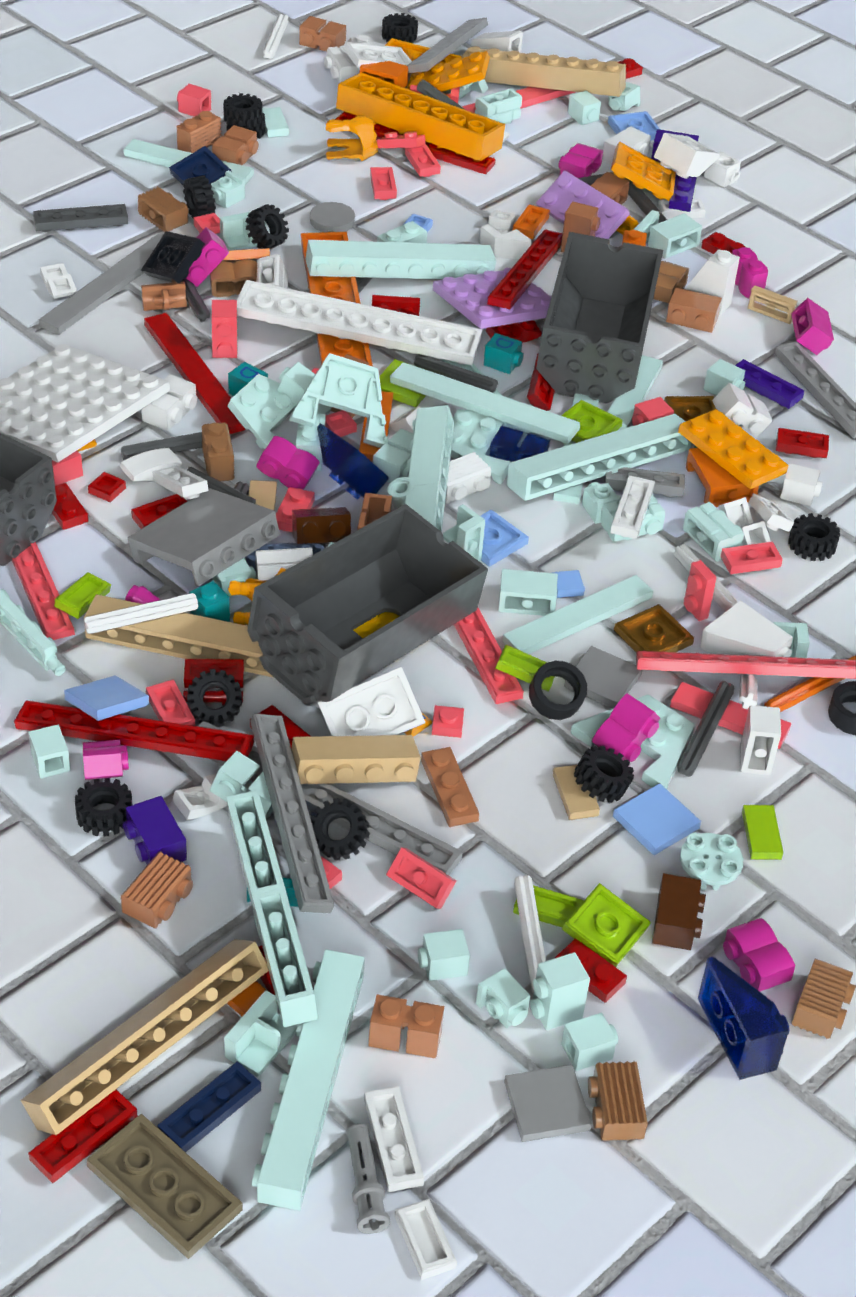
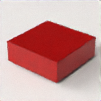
(107, 487)

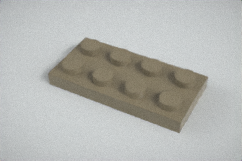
(164, 1185)

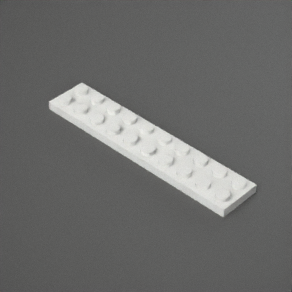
(358, 322)

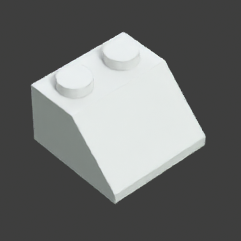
(684, 155)

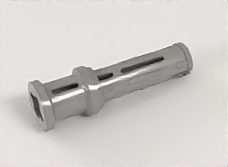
(368, 1190)

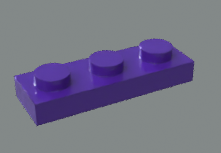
(683, 193)
(770, 385)

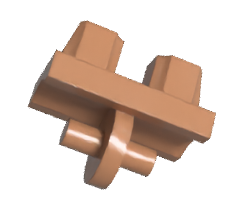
(163, 296)

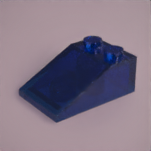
(349, 465)
(742, 1020)

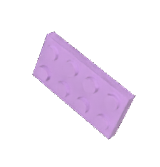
(569, 189)

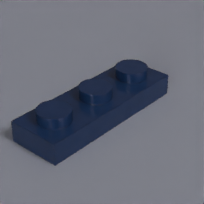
(210, 1106)

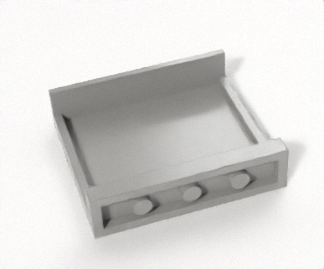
(206, 534)

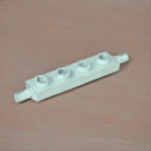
(29, 635)

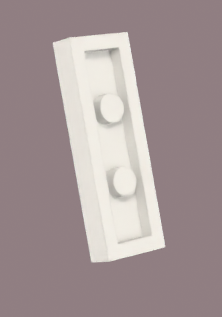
(180, 482)
(632, 507)
(393, 1139)

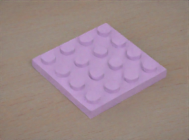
(471, 293)

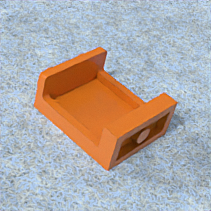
(719, 484)

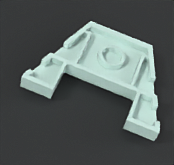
(347, 387)
(263, 408)
(474, 434)
(664, 746)

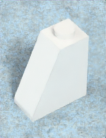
(503, 41)
(717, 277)
(745, 633)

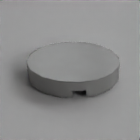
(332, 217)

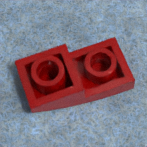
(519, 331)

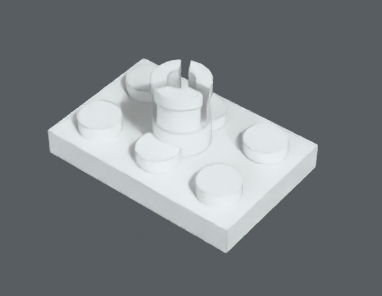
(370, 53)
(374, 708)

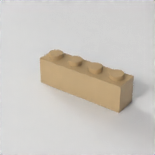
(356, 759)

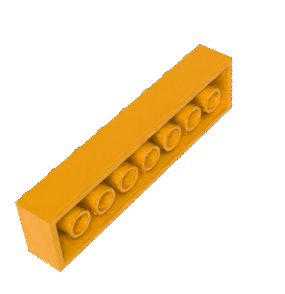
(411, 111)

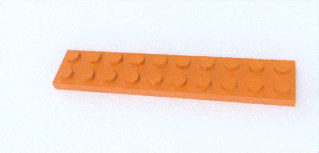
(340, 288)

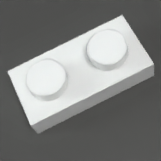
(771, 513)

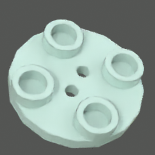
(701, 855)

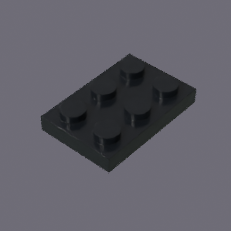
(173, 257)

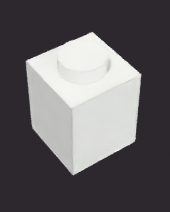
(801, 484)

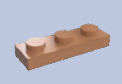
(450, 787)

